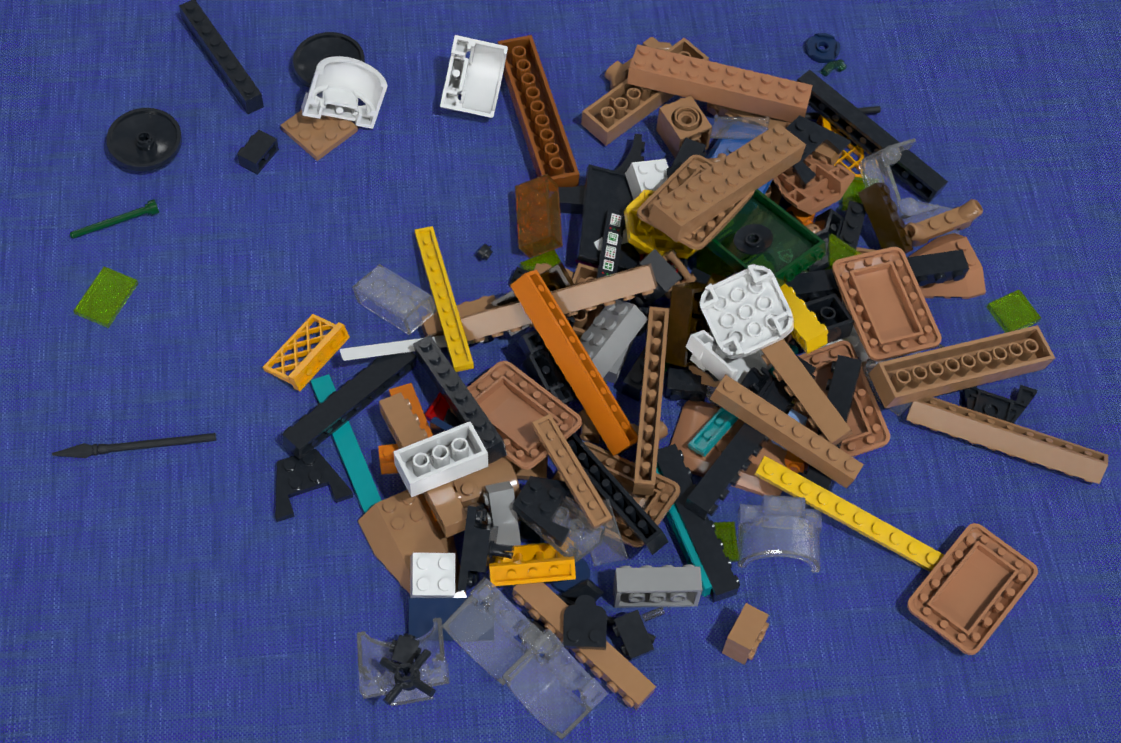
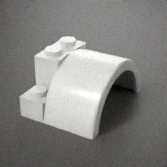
(474, 78)
(340, 85)
(709, 357)

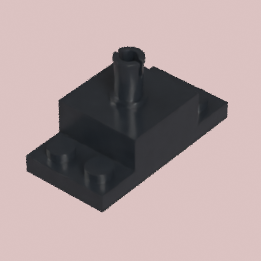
(479, 547)

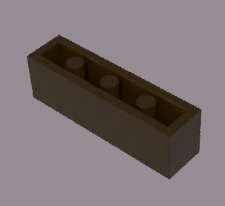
(884, 217)

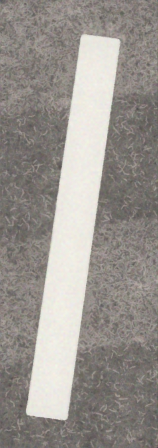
(389, 348)

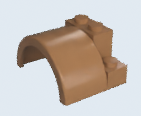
(473, 485)

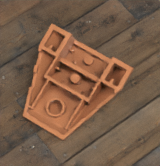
(819, 193)
(970, 286)

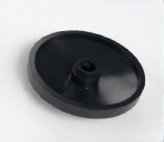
(322, 46)
(144, 139)

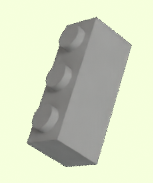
(500, 500)

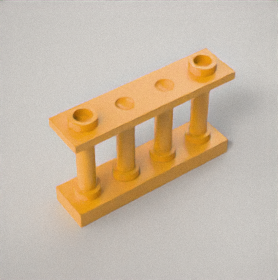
(532, 565)

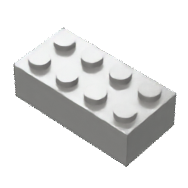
(612, 334)
(657, 586)

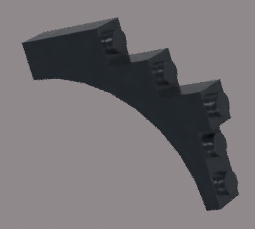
(572, 197)

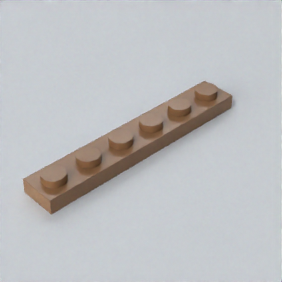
(571, 471)

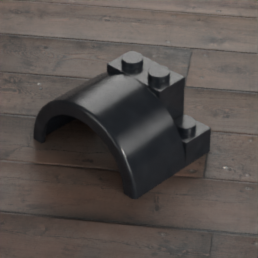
(542, 366)

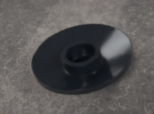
(753, 239)

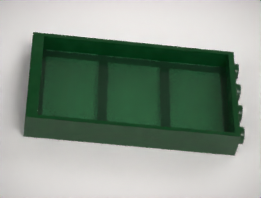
(792, 247)

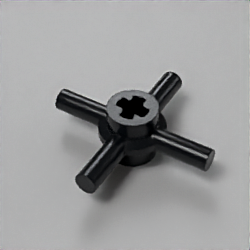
(407, 676)

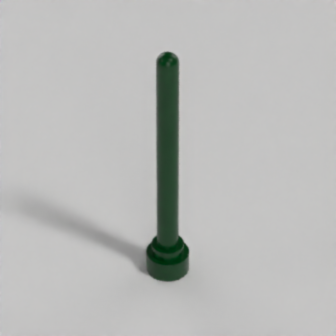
(150, 208)

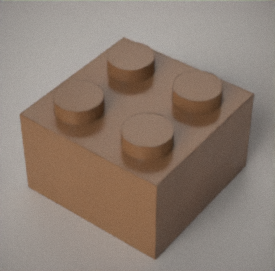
(746, 634)

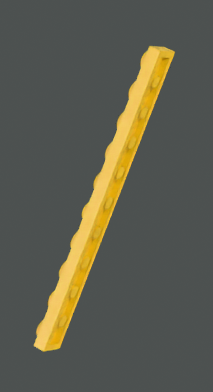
(444, 299)
(848, 514)

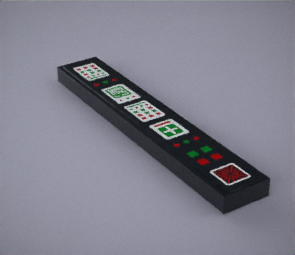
(611, 243)

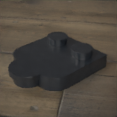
(584, 625)

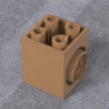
(681, 121)

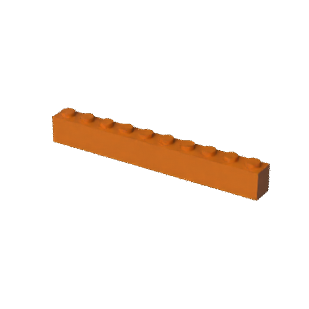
(574, 362)

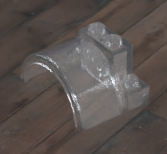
(779, 529)
(489, 629)
(378, 681)
(547, 684)

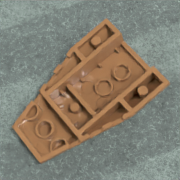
(405, 527)

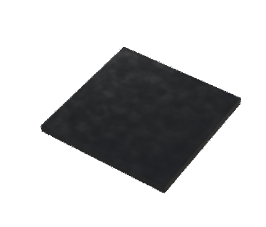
(603, 191)

